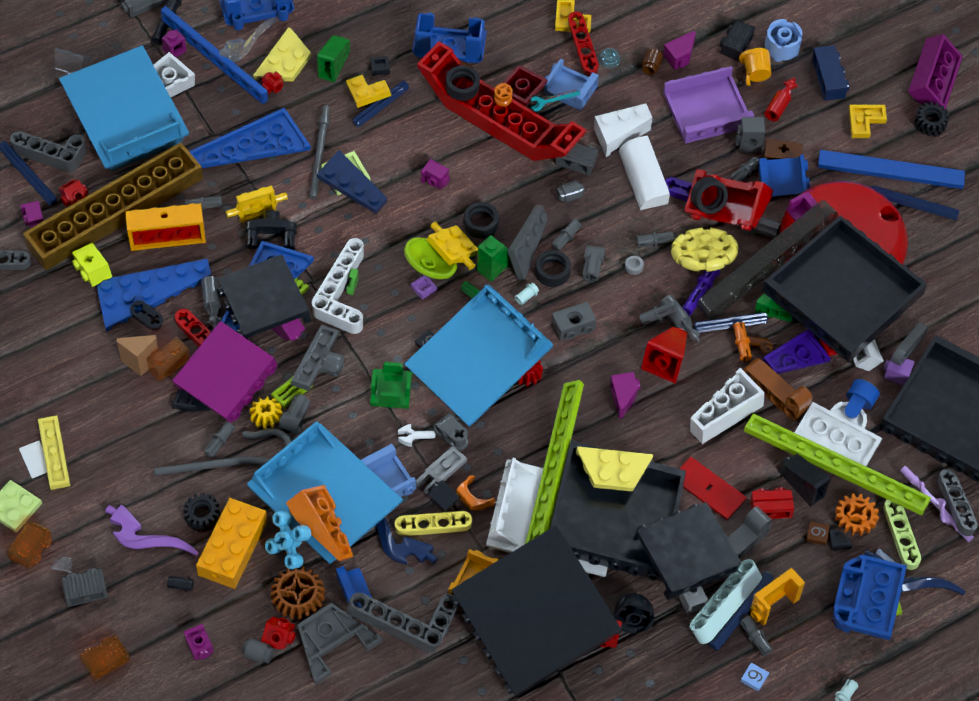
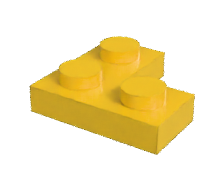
(564, 8)
(366, 94)
(862, 116)

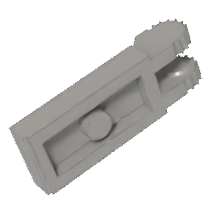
(442, 468)

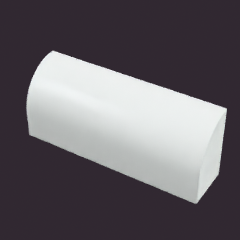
(644, 173)

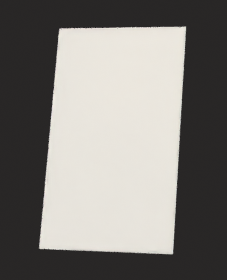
(34, 458)

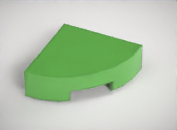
(353, 281)

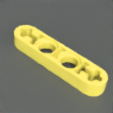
(433, 527)

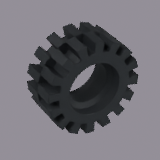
(931, 127)
(197, 502)

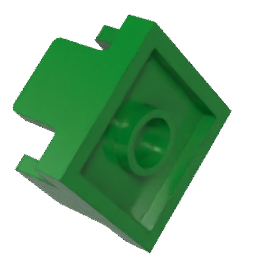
(391, 386)

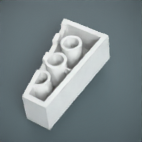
(727, 407)

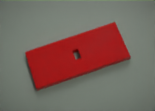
(720, 498)

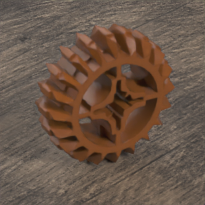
(298, 609)

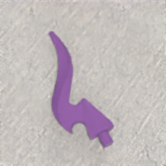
(129, 527)

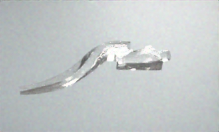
(238, 48)

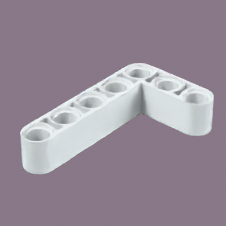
(336, 286)

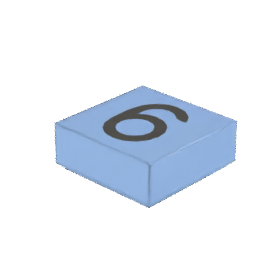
(754, 677)

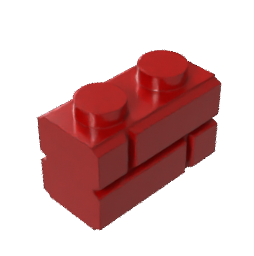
(774, 503)

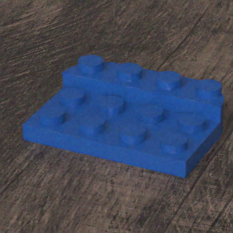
(868, 596)

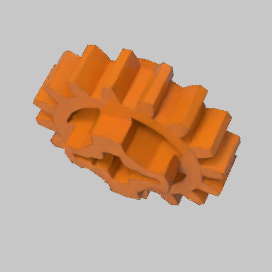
(856, 515)

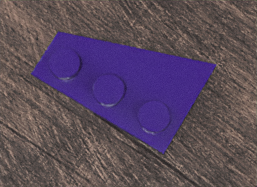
(797, 354)

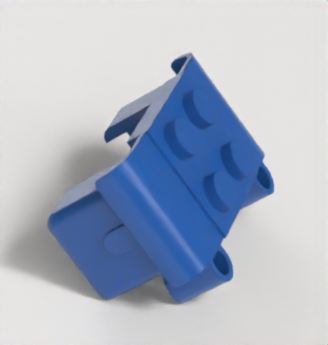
(247, 11)
(466, 44)

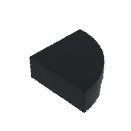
(838, 540)

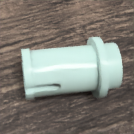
(530, 291)
(846, 691)

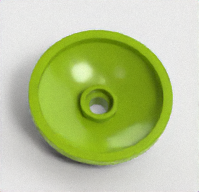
(427, 260)

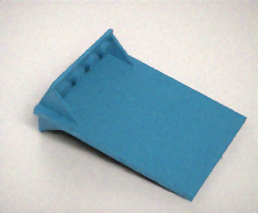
(124, 108)
(479, 355)
(319, 460)

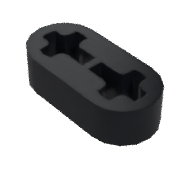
(149, 311)

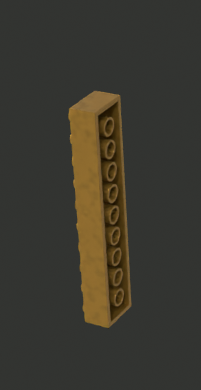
(107, 207)

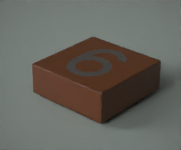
(817, 533)

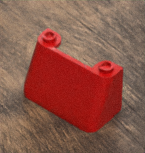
(744, 203)

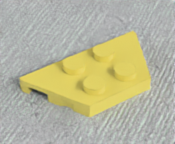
(286, 58)
(613, 468)

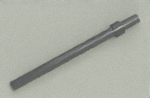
(323, 123)

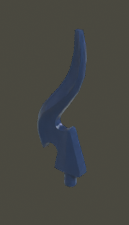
(399, 552)
(919, 582)

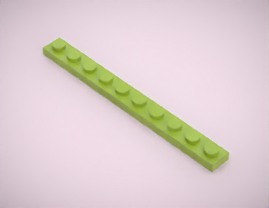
(555, 459)
(838, 464)

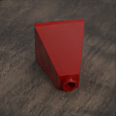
(665, 354)

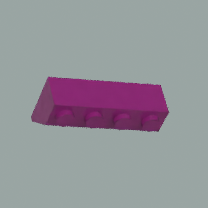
(935, 71)

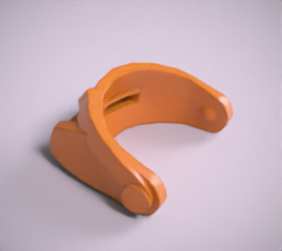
(469, 500)

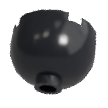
(634, 612)

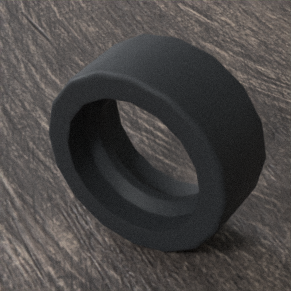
(462, 94)
(699, 188)
(481, 208)
(552, 256)

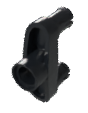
(270, 224)

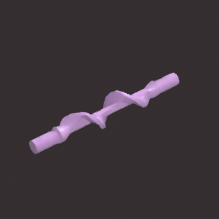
(939, 503)

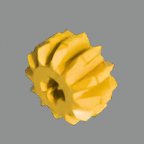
(266, 412)

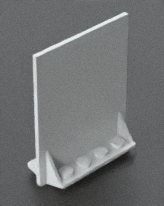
(515, 510)

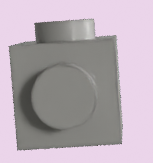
(693, 600)

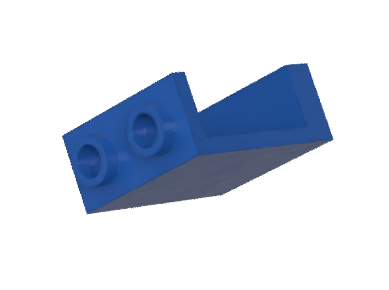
(785, 175)

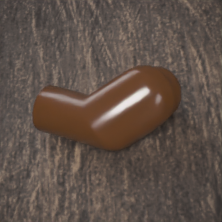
(763, 343)

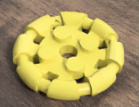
(706, 246)

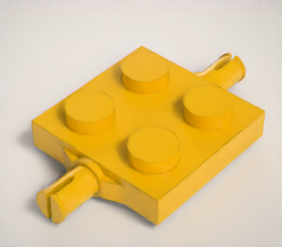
(255, 203)
(452, 245)

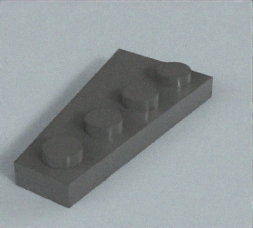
(526, 242)

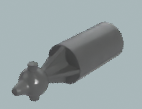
(211, 299)
(681, 318)

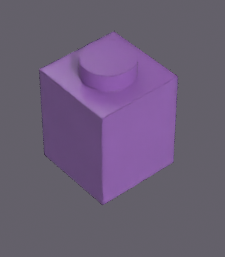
(898, 373)

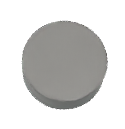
(634, 265)

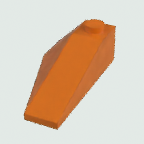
(316, 510)

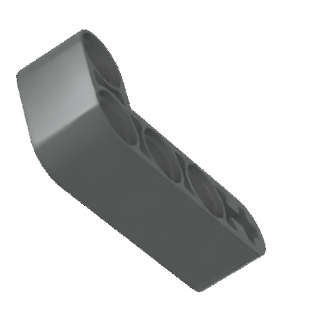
(49, 152)
(751, 532)

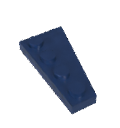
(350, 181)

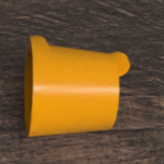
(757, 64)

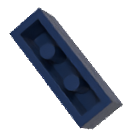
(830, 73)

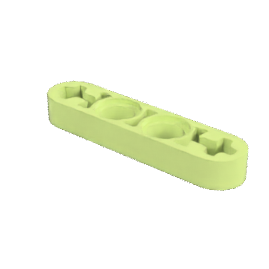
(899, 533)

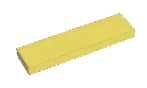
(54, 452)

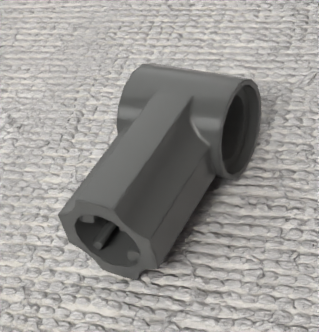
(765, 227)
(593, 259)
(294, 417)

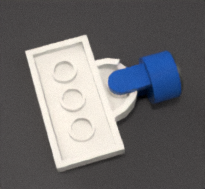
(844, 425)

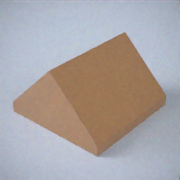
(136, 350)

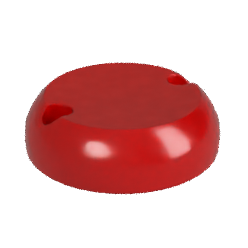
(866, 211)

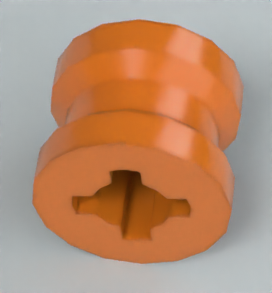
(501, 90)

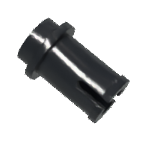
(180, 583)

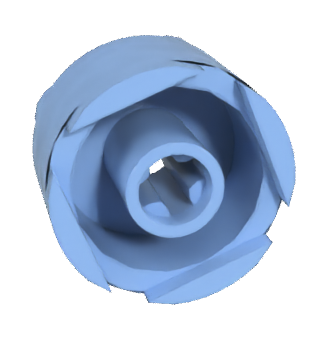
(783, 40)

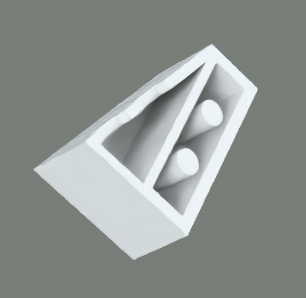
(621, 126)

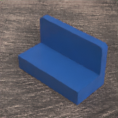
(351, 583)

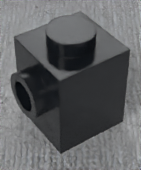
(442, 496)

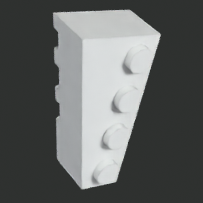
(174, 74)

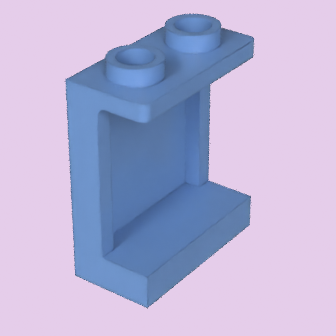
(565, 79)
(390, 470)

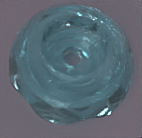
(609, 58)

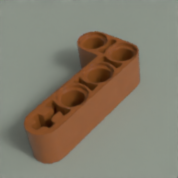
(778, 391)

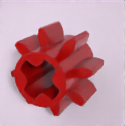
(272, 82)

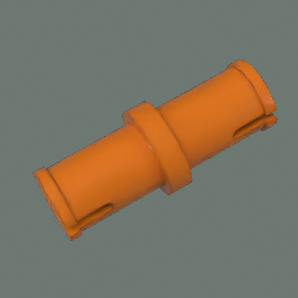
(742, 341)

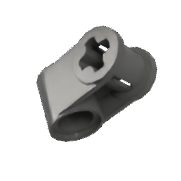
(452, 432)

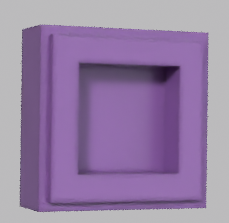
(423, 287)

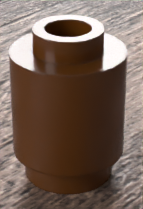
(652, 61)

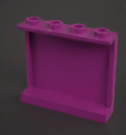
(225, 372)

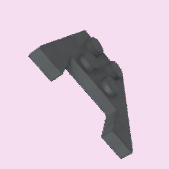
(327, 631)

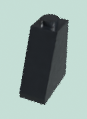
(805, 478)

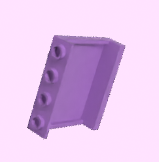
(705, 104)

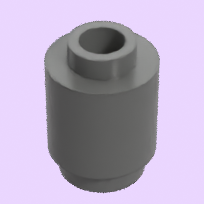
(570, 191)
(257, 651)

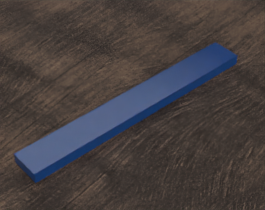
(213, 55)
(891, 169)

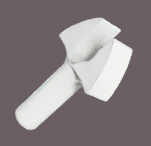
(413, 435)

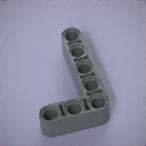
(405, 622)

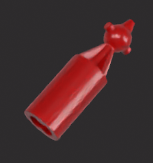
(780, 101)

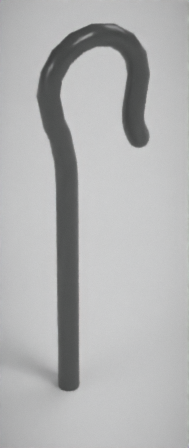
(229, 461)

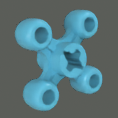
(287, 539)

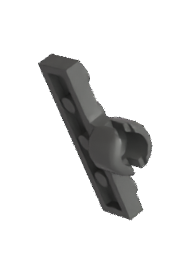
(319, 359)

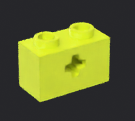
(91, 265)

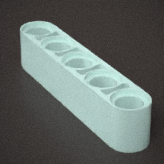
(725, 601)

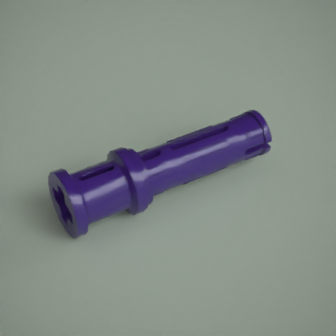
(703, 284)

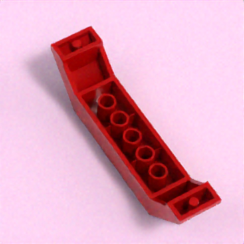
(510, 124)

